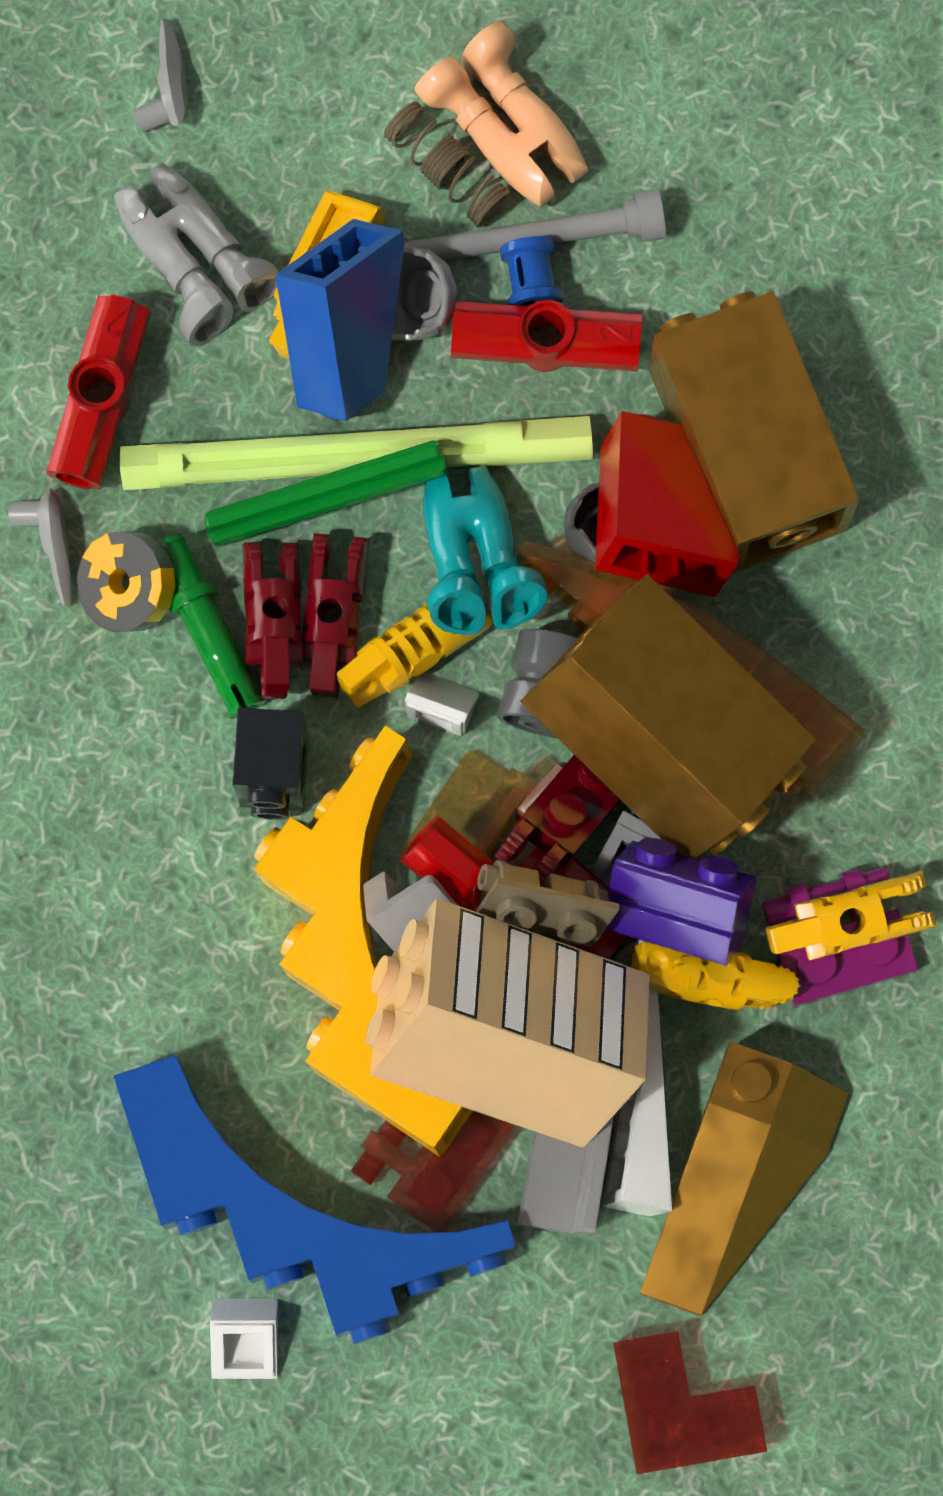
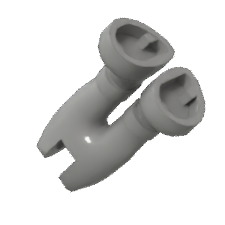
(205, 306)

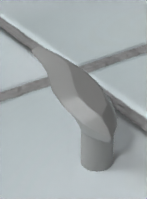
(172, 85)
(50, 518)

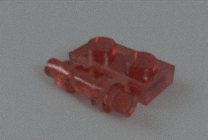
(433, 1185)

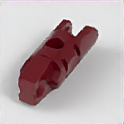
(273, 618)
(334, 643)

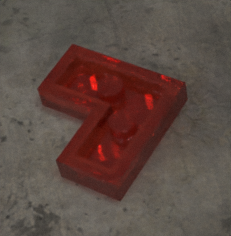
(666, 1423)

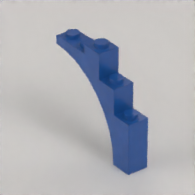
(356, 1266)

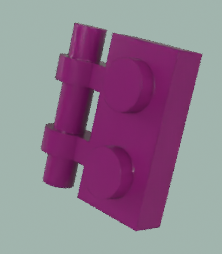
(847, 969)

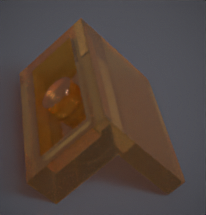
(478, 802)

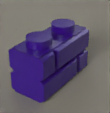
(681, 900)

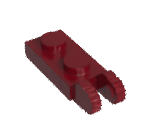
(561, 818)

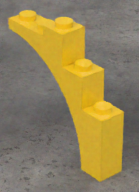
(334, 951)

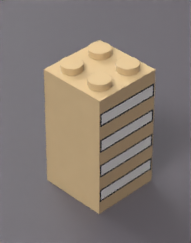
(509, 1023)

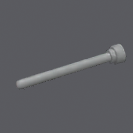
(637, 217)

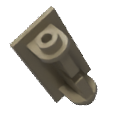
(562, 911)

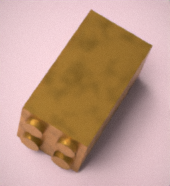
(754, 426)
(671, 722)

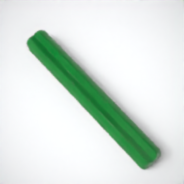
(326, 493)

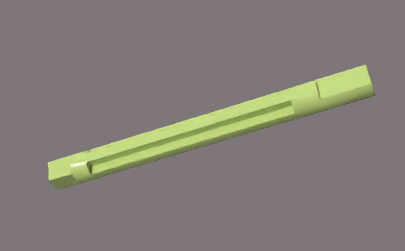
(321, 454)

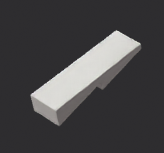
(638, 1155)

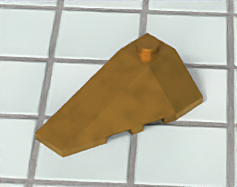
(748, 1160)

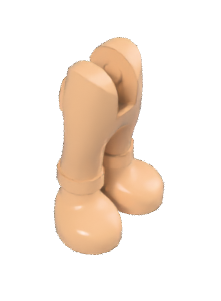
(487, 61)

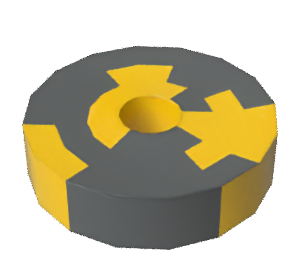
(149, 576)

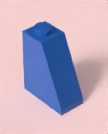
(341, 317)

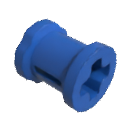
(531, 270)

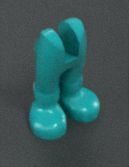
(482, 518)

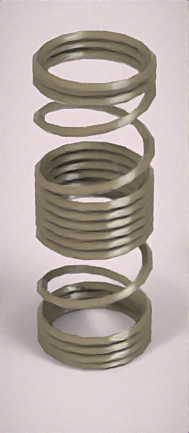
(442, 157)

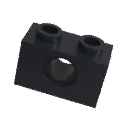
(270, 762)

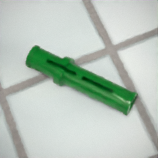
(209, 631)

